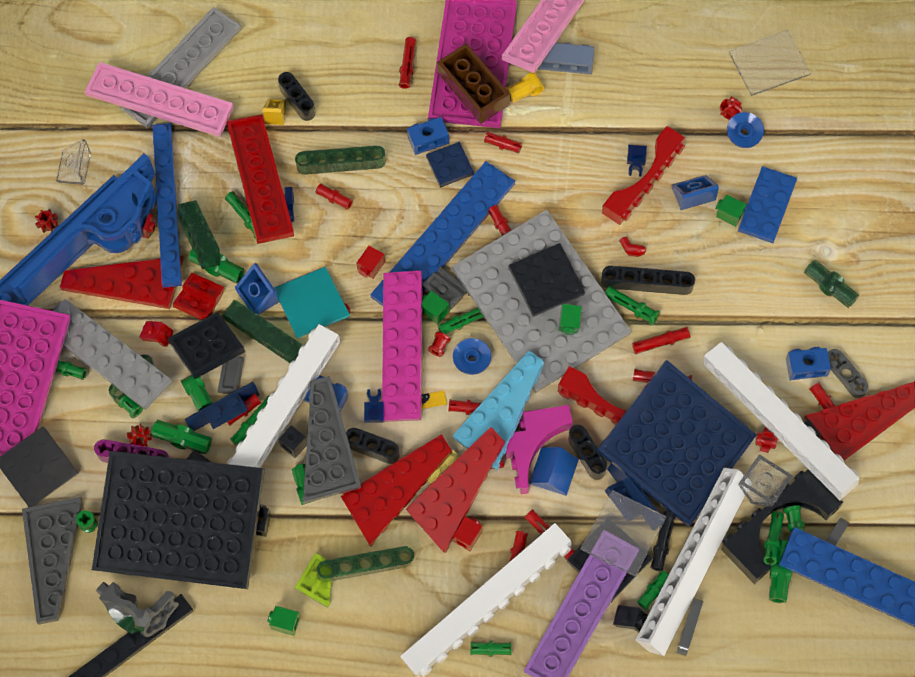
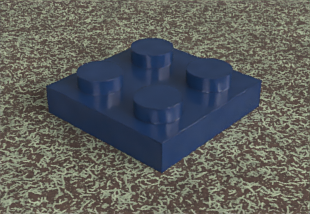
(449, 164)

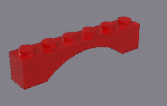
(621, 202)
(577, 387)

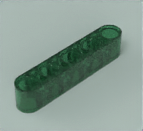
(349, 163)
(262, 331)
(372, 557)

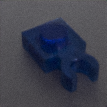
(636, 157)
(289, 198)
(374, 410)

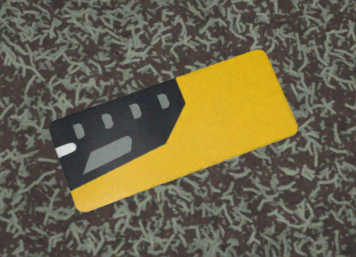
(433, 399)

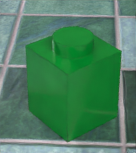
(730, 210)
(435, 307)
(569, 319)
(283, 620)

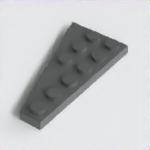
(328, 454)
(50, 542)

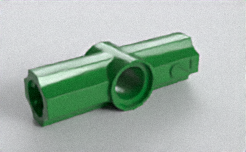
(225, 269)
(181, 436)
(780, 579)

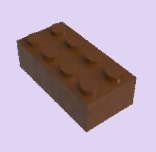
(473, 83)

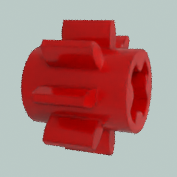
(730, 107)
(48, 225)
(139, 435)
(766, 440)

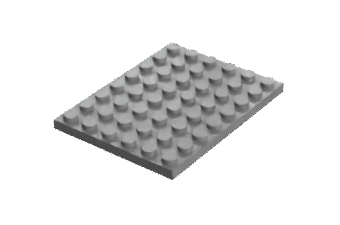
(503, 306)

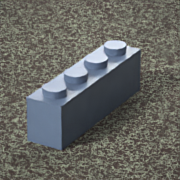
(569, 59)

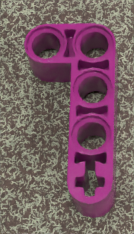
(103, 444)

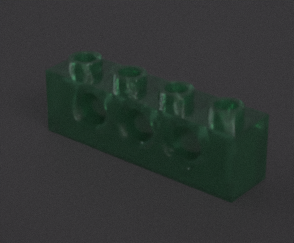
(199, 234)

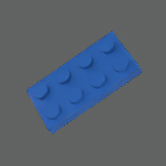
(767, 204)

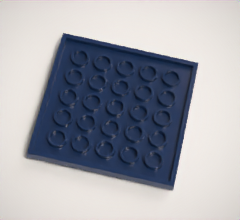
(676, 442)

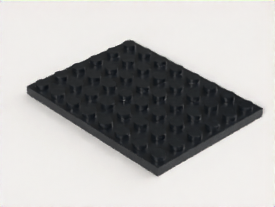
(178, 519)

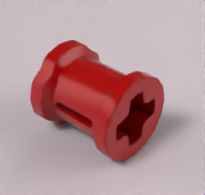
(439, 344)

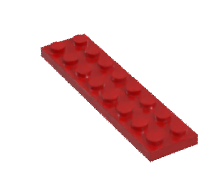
(260, 179)

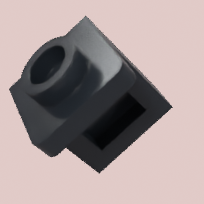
(629, 618)

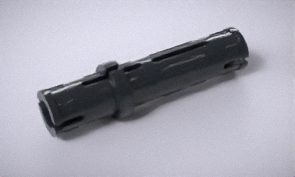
(661, 548)

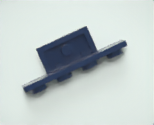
(223, 409)
(627, 488)

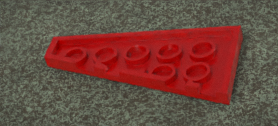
(128, 282)
(861, 420)
(393, 488)
(451, 495)

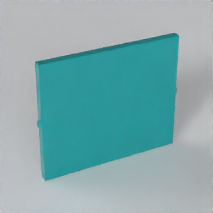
(311, 302)

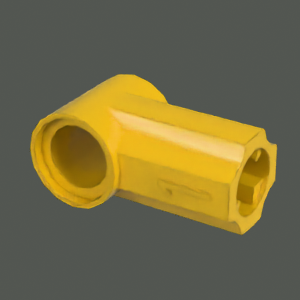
(528, 86)

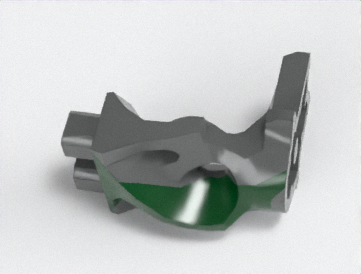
(125, 610)

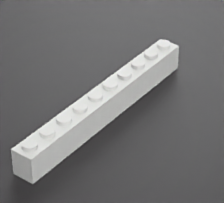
(286, 399)
(781, 420)
(692, 563)
(486, 600)

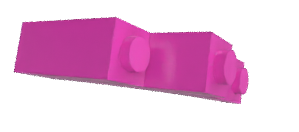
(536, 430)

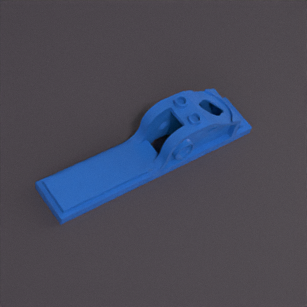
(111, 222)

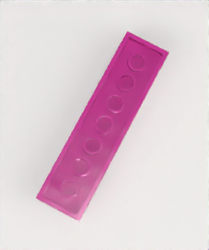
(402, 346)

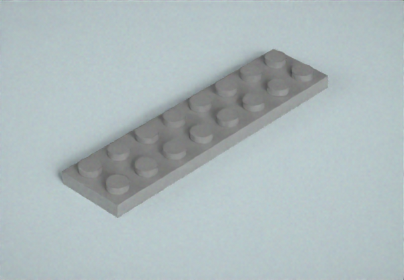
(191, 55)
(112, 358)

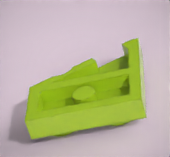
(311, 586)

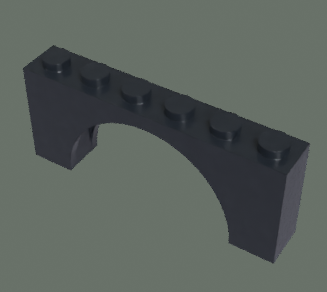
(744, 546)

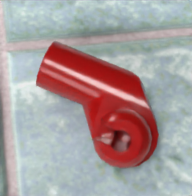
(632, 249)

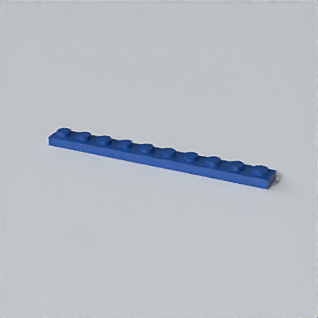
(167, 205)

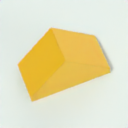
(274, 111)

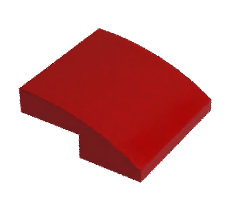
(198, 296)

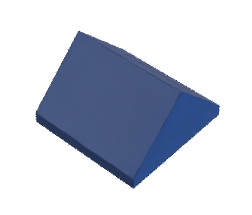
(695, 192)
(257, 290)
(554, 470)

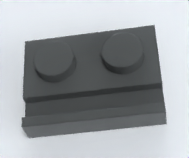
(445, 286)

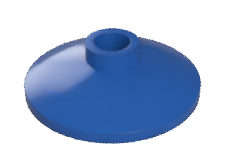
(747, 122)
(471, 348)

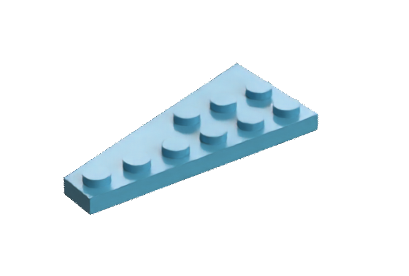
(503, 405)

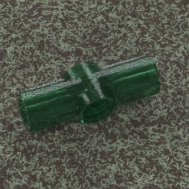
(831, 283)

